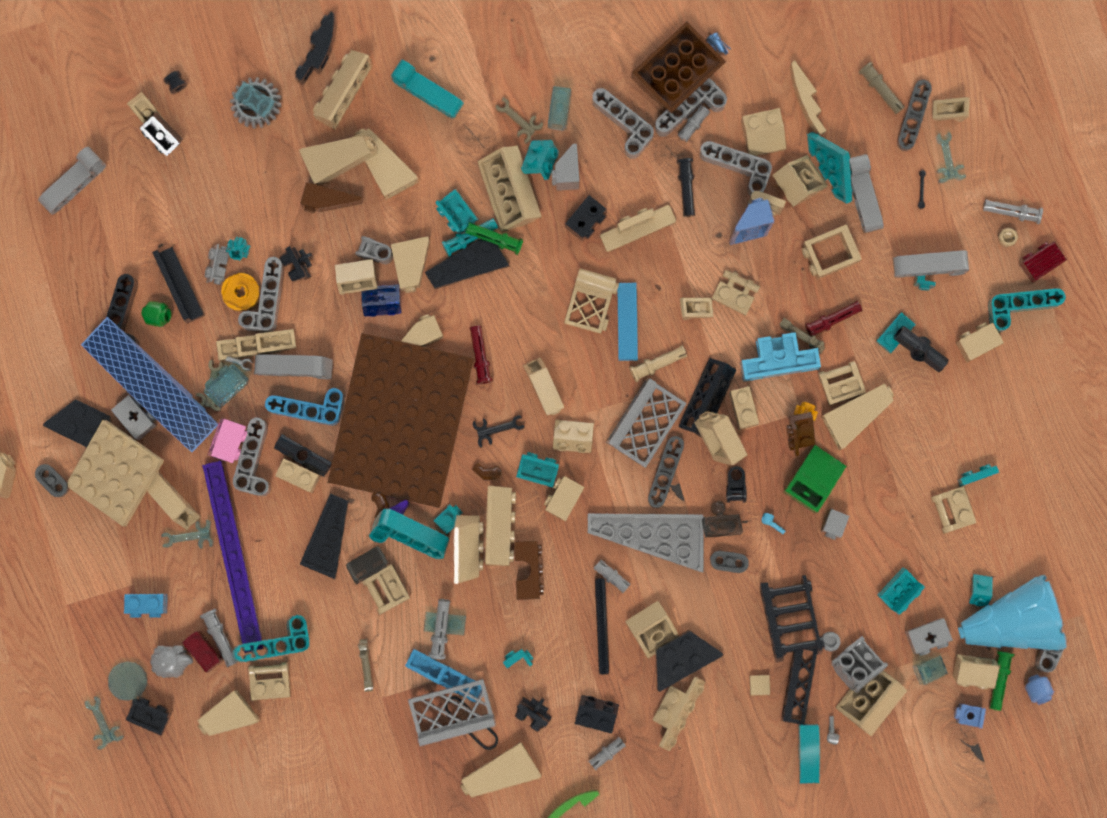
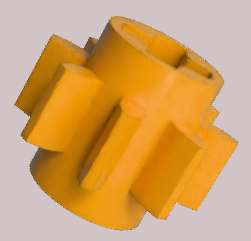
(805, 408)

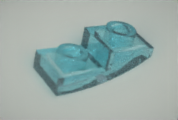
(455, 623)

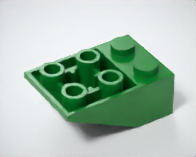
(815, 479)

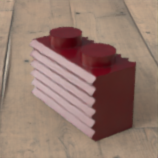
(1043, 261)
(202, 651)

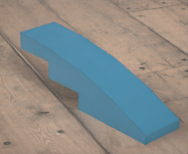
(627, 322)
(441, 673)

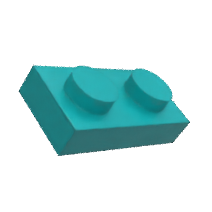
(886, 339)
(985, 471)

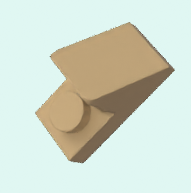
(142, 107)
(951, 109)
(696, 308)

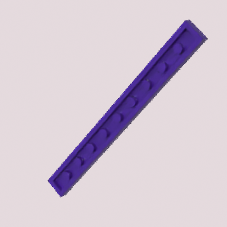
(232, 554)

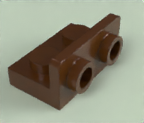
(800, 431)

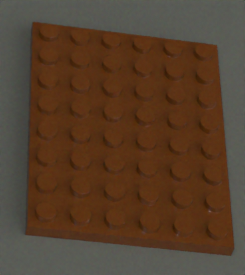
(400, 420)

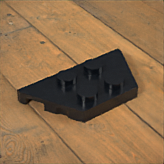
(77, 422)
(682, 658)

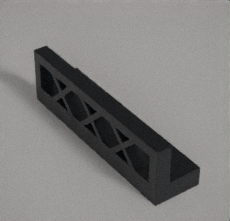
(178, 284)
(712, 397)
(793, 680)

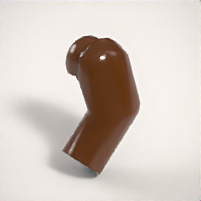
(487, 474)
(380, 501)

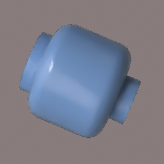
(1039, 689)

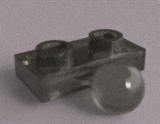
(721, 524)

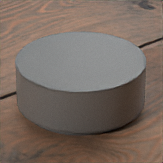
(831, 641)

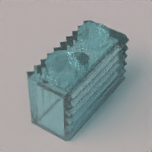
(559, 108)
(226, 385)

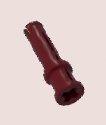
(825, 322)
(481, 363)

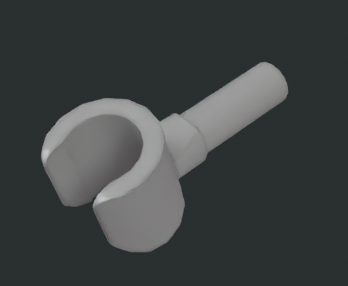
(239, 362)
(832, 737)

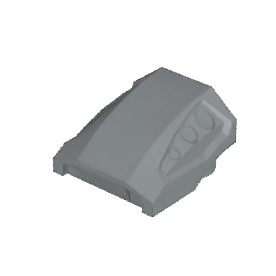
(858, 665)

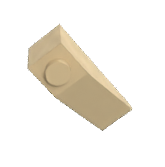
(424, 332)

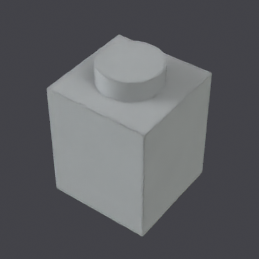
(834, 524)

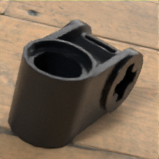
(736, 486)

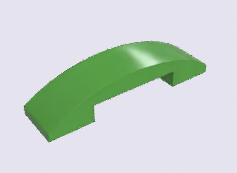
(585, 798)

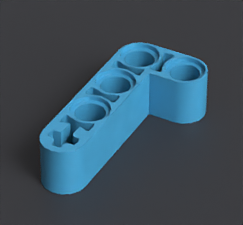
(303, 407)

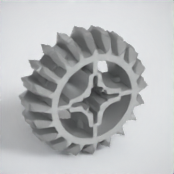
(238, 106)

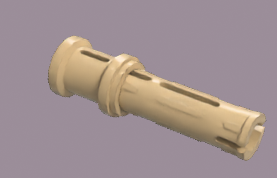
(649, 367)

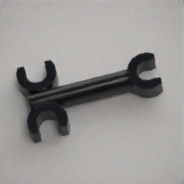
(483, 432)

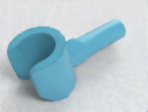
(767, 520)

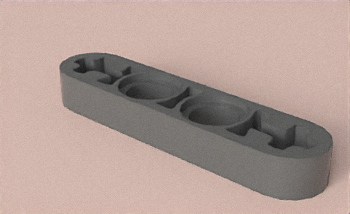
(914, 115)
(663, 471)

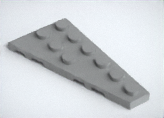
(666, 536)

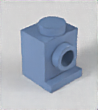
(961, 715)

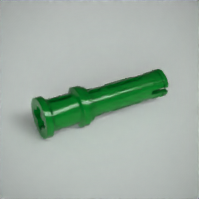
(502, 240)
(1004, 662)

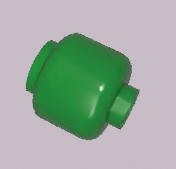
(156, 314)

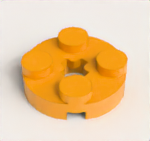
(251, 290)

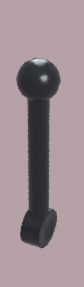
(921, 205)

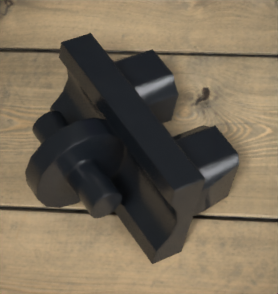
(292, 256)
(535, 710)

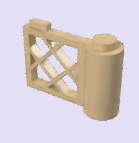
(595, 285)

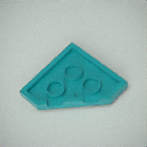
(833, 165)

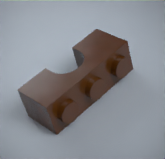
(529, 552)

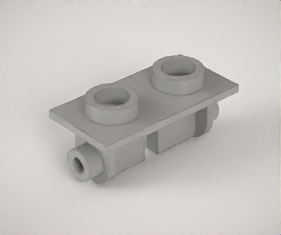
(217, 257)

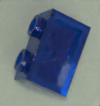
(381, 301)

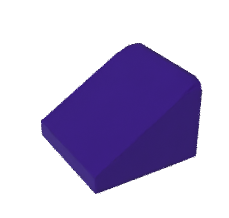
(401, 507)

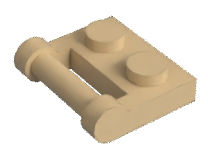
(775, 203)
(843, 389)
(959, 507)
(392, 587)
(269, 687)

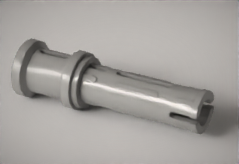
(989, 206)
(215, 629)
(439, 638)

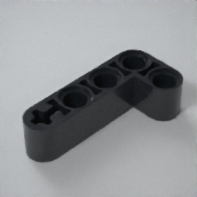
(123, 311)

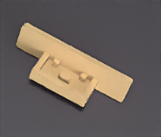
(637, 227)
(675, 710)

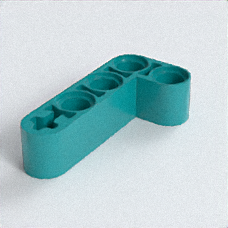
(426, 90)
(1026, 304)
(409, 532)
(270, 645)

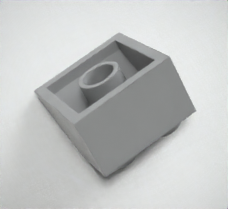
(567, 171)

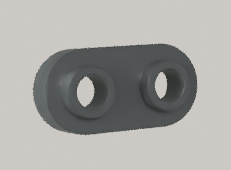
(52, 481)
(729, 561)

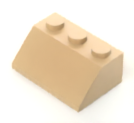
(467, 547)
(872, 702)

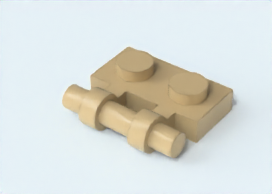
(733, 298)

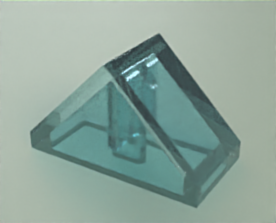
(930, 670)

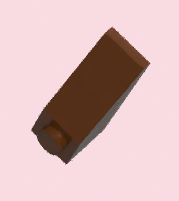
(325, 199)

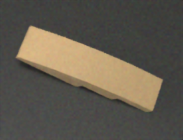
(804, 92)
(256, 344)

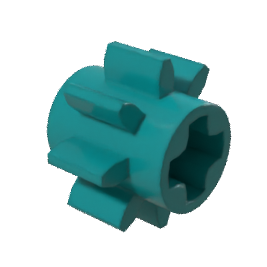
(238, 248)

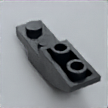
(322, 42)

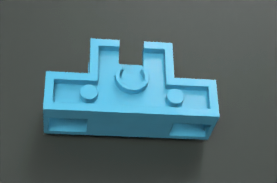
(779, 358)

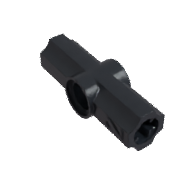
(920, 349)
(292, 449)

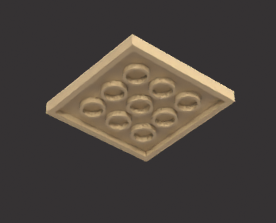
(114, 473)

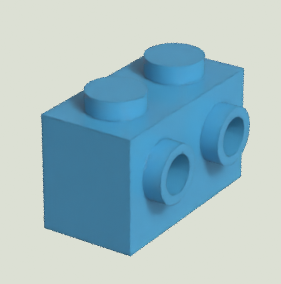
(145, 604)

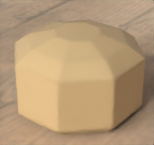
(1007, 237)

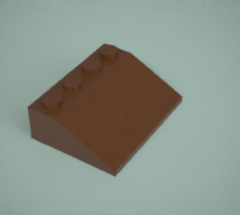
(677, 68)

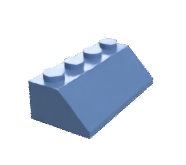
(754, 223)

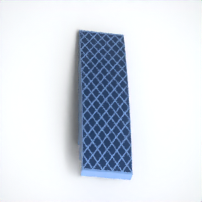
(150, 384)

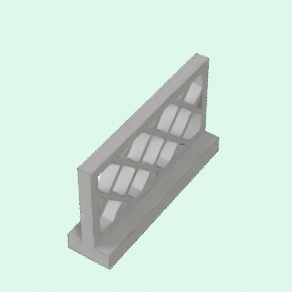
(635, 410)
(458, 728)

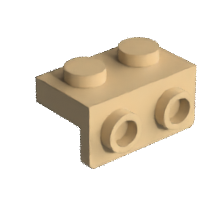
(573, 436)

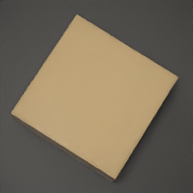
(759, 685)

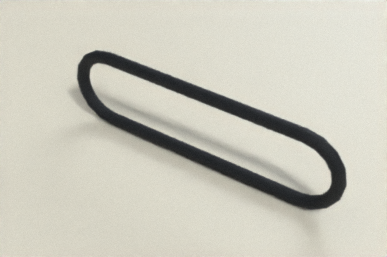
(489, 729)

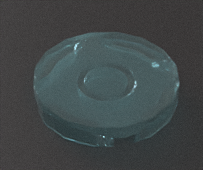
(127, 681)

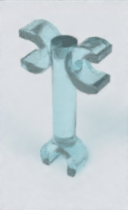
(949, 171)
(202, 534)
(108, 735)

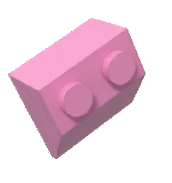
(227, 441)

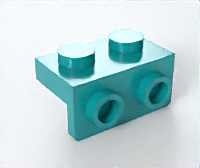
(540, 158)
(456, 211)
(538, 470)
(901, 591)

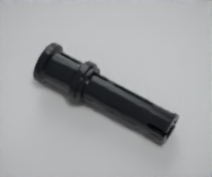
(686, 178)

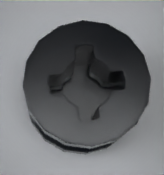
(175, 82)

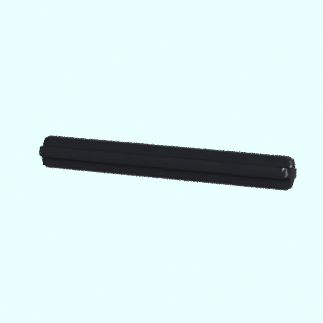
(602, 634)

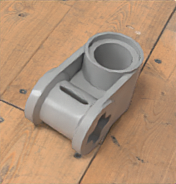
(371, 249)

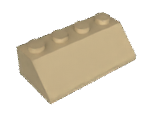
(343, 88)
(509, 188)
(499, 526)

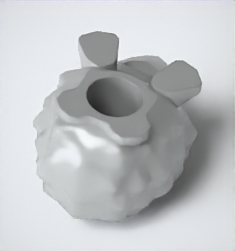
(170, 661)

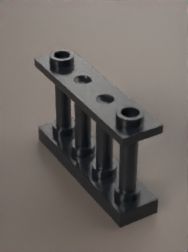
(776, 631)

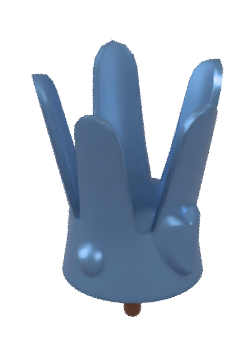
(715, 40)

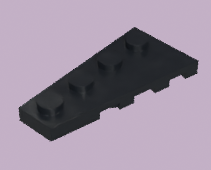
(468, 263)
(326, 542)

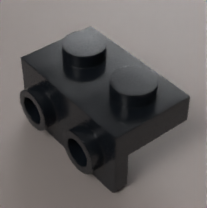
(597, 714)
(148, 716)

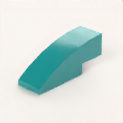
(809, 753)

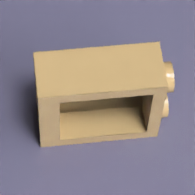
(849, 245)
(720, 438)

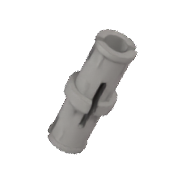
(693, 123)
(612, 576)
(607, 753)

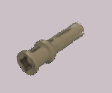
(876, 80)

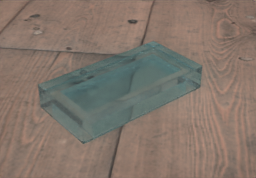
(255, 100)

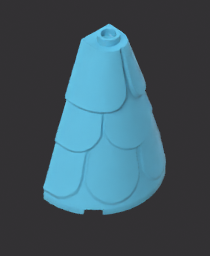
(1018, 620)

